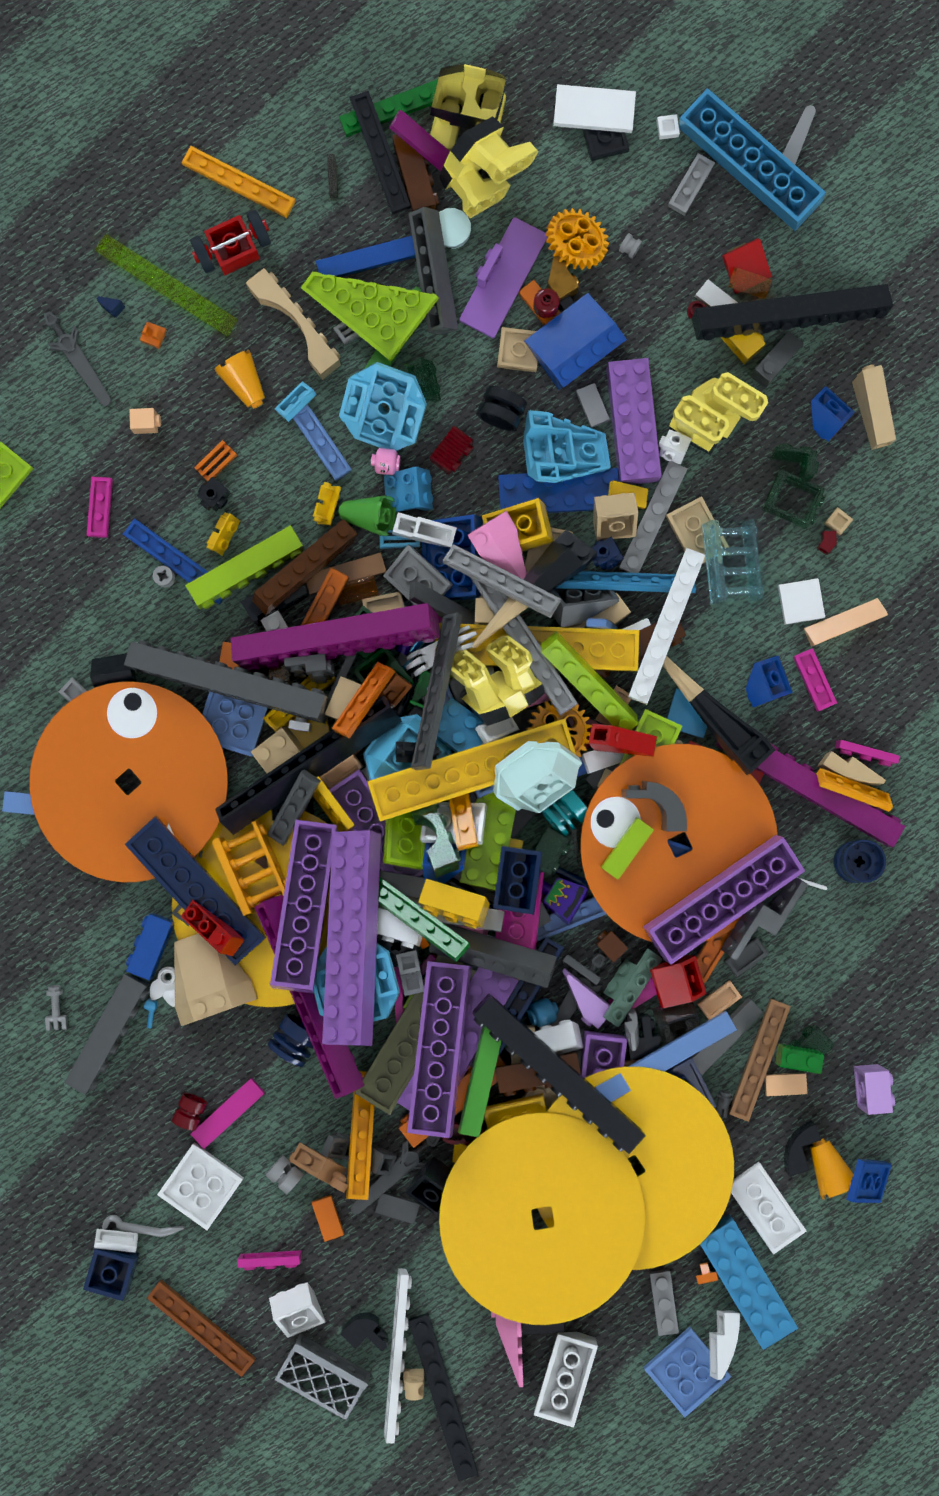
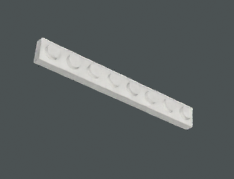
(666, 626)
(398, 1345)

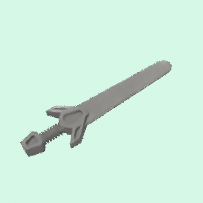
(798, 137)

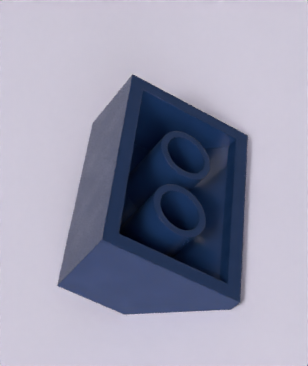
(517, 880)

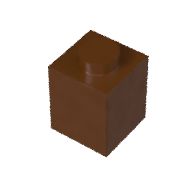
(610, 945)

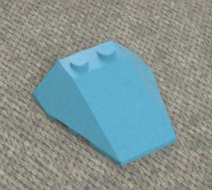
(562, 450)

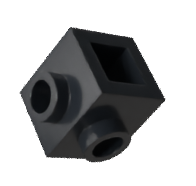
(212, 488)

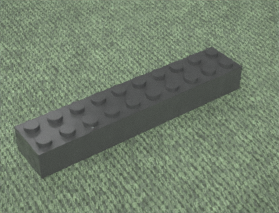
(225, 681)

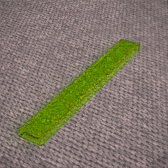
(166, 285)

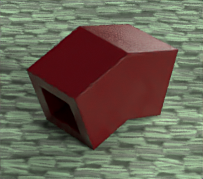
(828, 541)

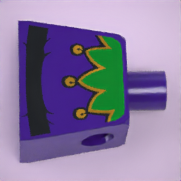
(563, 898)

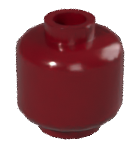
(546, 303)

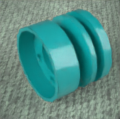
(564, 811)

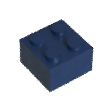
(111, 1273)

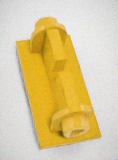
(324, 512)
(220, 541)

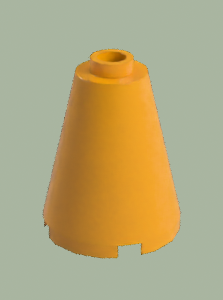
(242, 378)
(830, 1169)

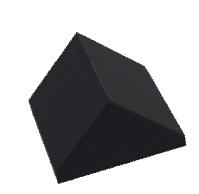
(111, 670)

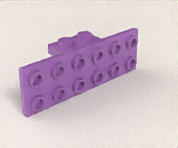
(502, 277)

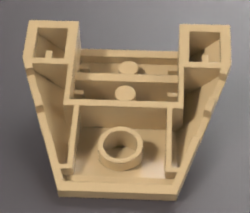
(207, 981)

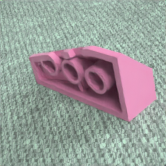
(499, 544)
(511, 1338)

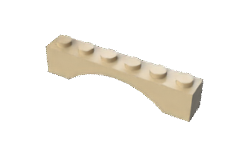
(268, 293)

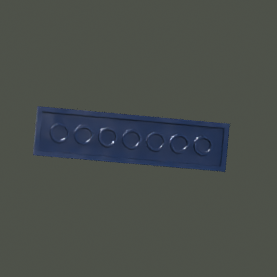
(189, 881)

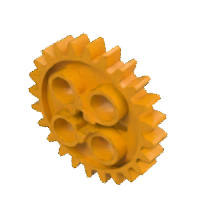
(577, 239)
(579, 723)

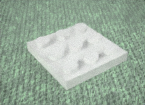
(200, 1186)

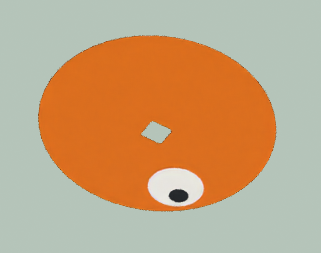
(94, 744)
(724, 823)

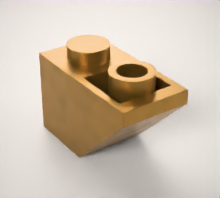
(561, 279)

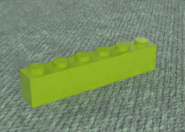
(245, 567)
(588, 682)

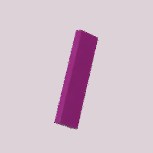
(419, 139)

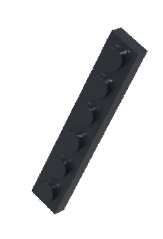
(380, 152)

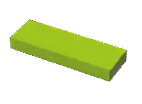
(627, 848)

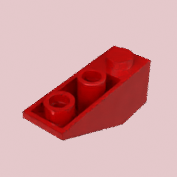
(621, 740)
(212, 929)

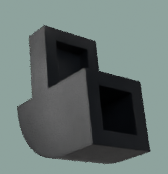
(647, 1041)
(363, 1326)

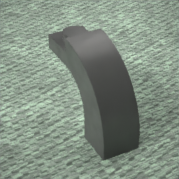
(670, 805)
(338, 1147)

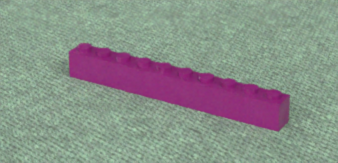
(856, 813)
(334, 1059)

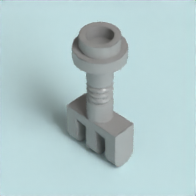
(54, 991)

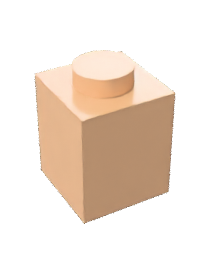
(144, 420)

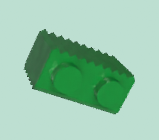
(799, 1058)

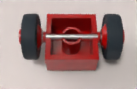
(231, 243)

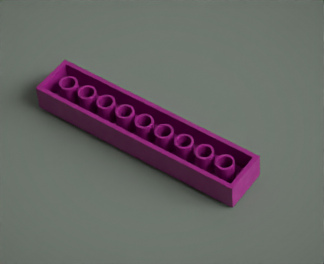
(337, 637)

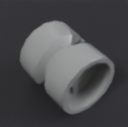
(284, 1174)

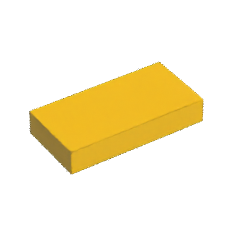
(640, 493)

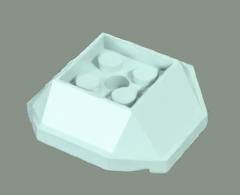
(536, 775)

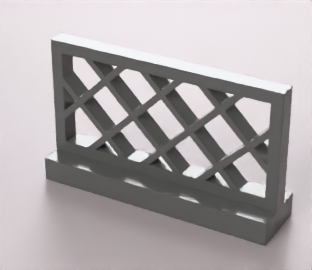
(334, 1364)

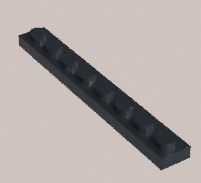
(443, 1397)

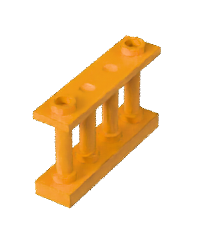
(231, 867)

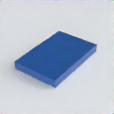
(869, 1181)

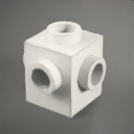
(674, 446)

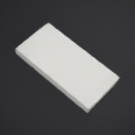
(594, 108)
(766, 1208)

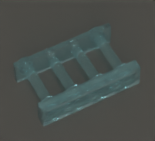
(714, 561)

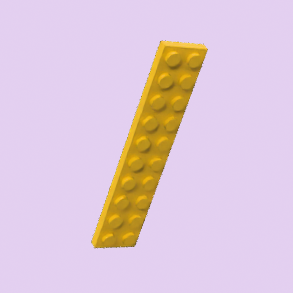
(598, 647)
(455, 773)

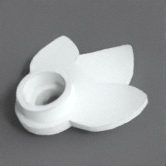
(164, 987)

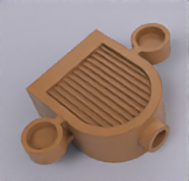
(320, 1166)

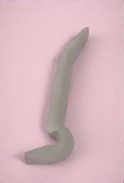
(153, 1231)

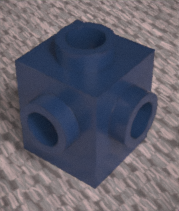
(607, 553)

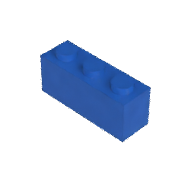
(150, 946)

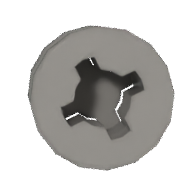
(630, 246)
(167, 579)

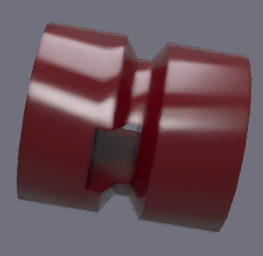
(188, 1114)

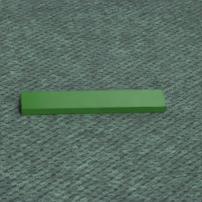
(479, 1084)

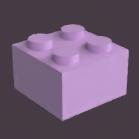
(874, 1089)

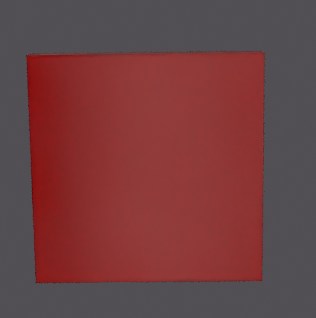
(749, 258)

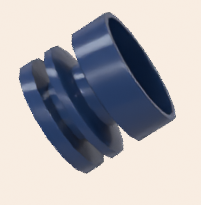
(870, 857)
(292, 1043)

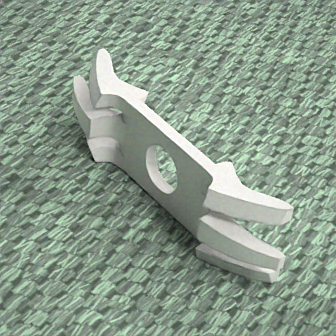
(428, 652)

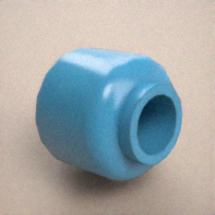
(542, 1012)

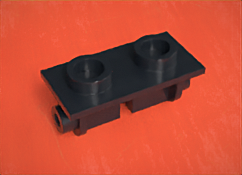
(405, 751)

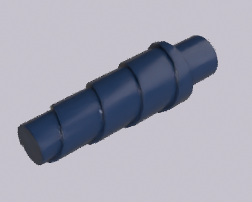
(571, 877)

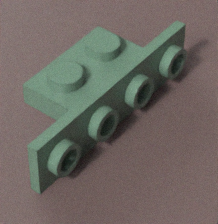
(628, 985)

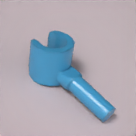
(151, 1006)

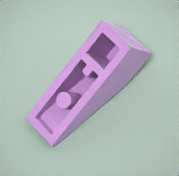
(588, 1002)

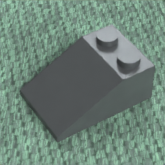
(581, 604)

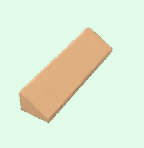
(845, 622)

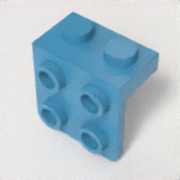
(410, 489)

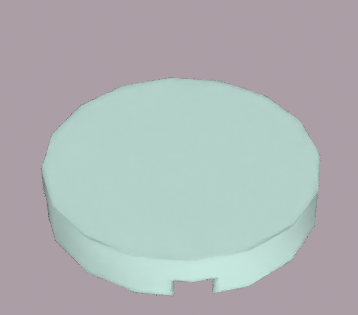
(455, 227)

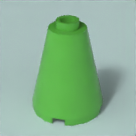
(371, 514)

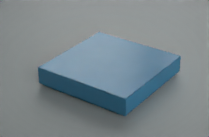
(685, 715)

